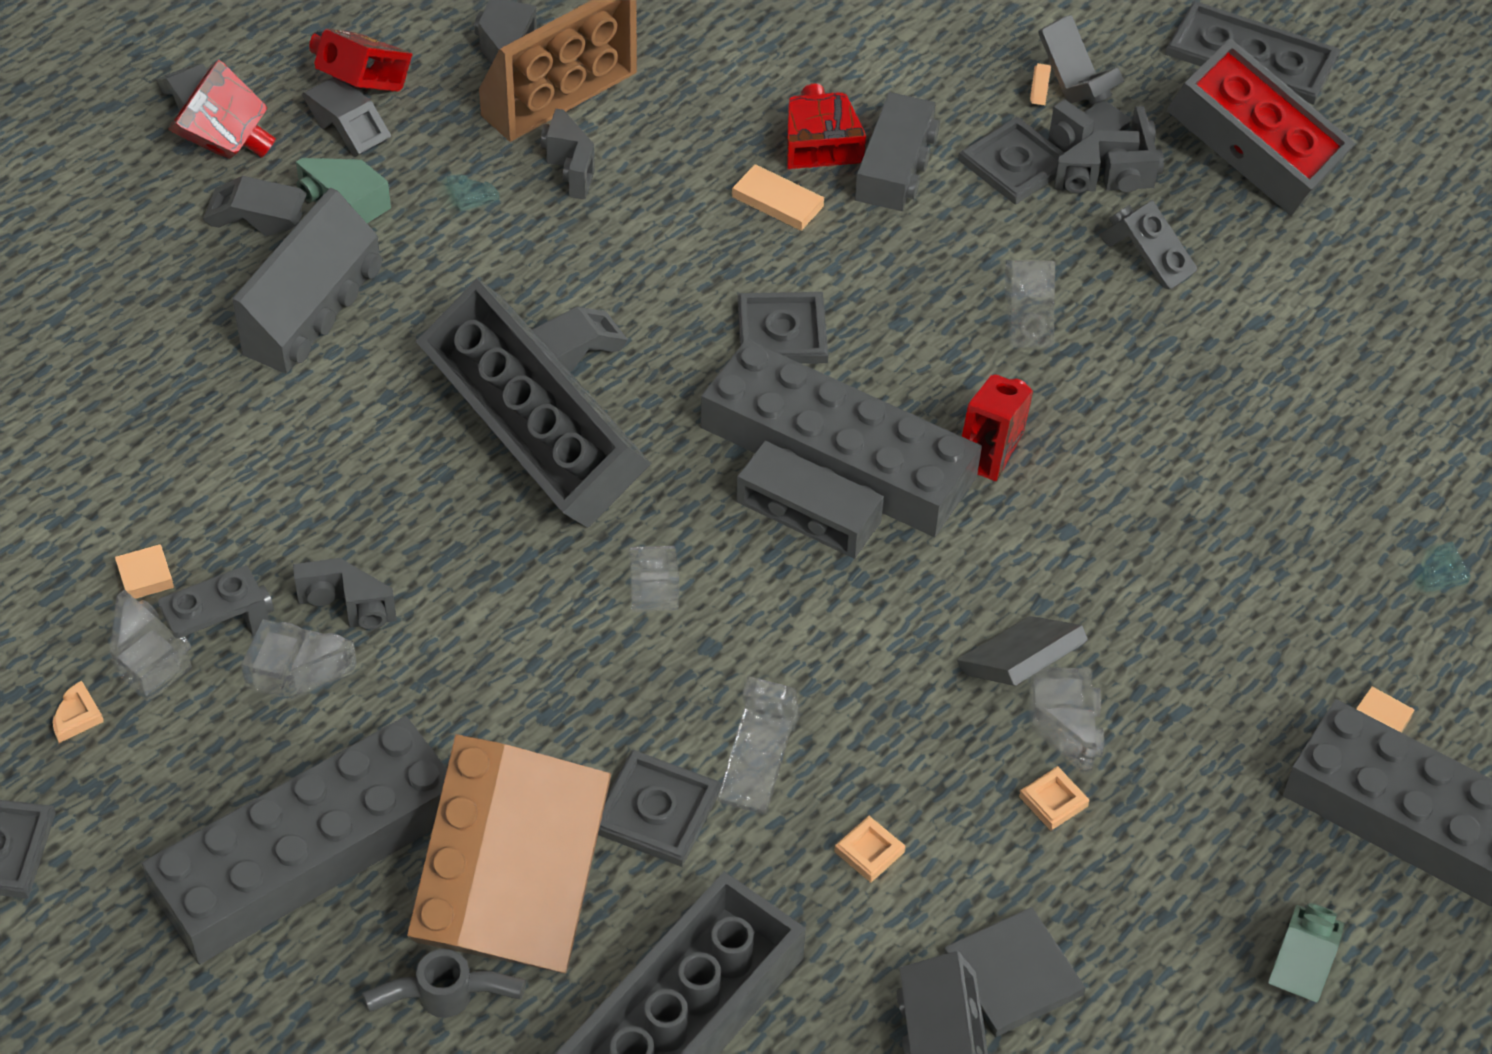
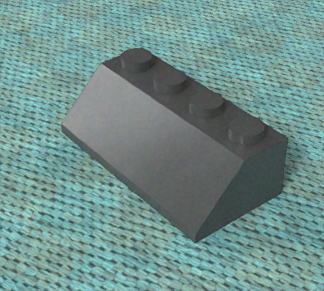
(306, 283)

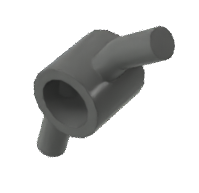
(448, 1000)

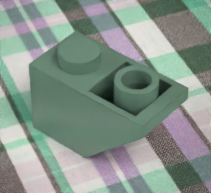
(351, 177)
(1307, 951)

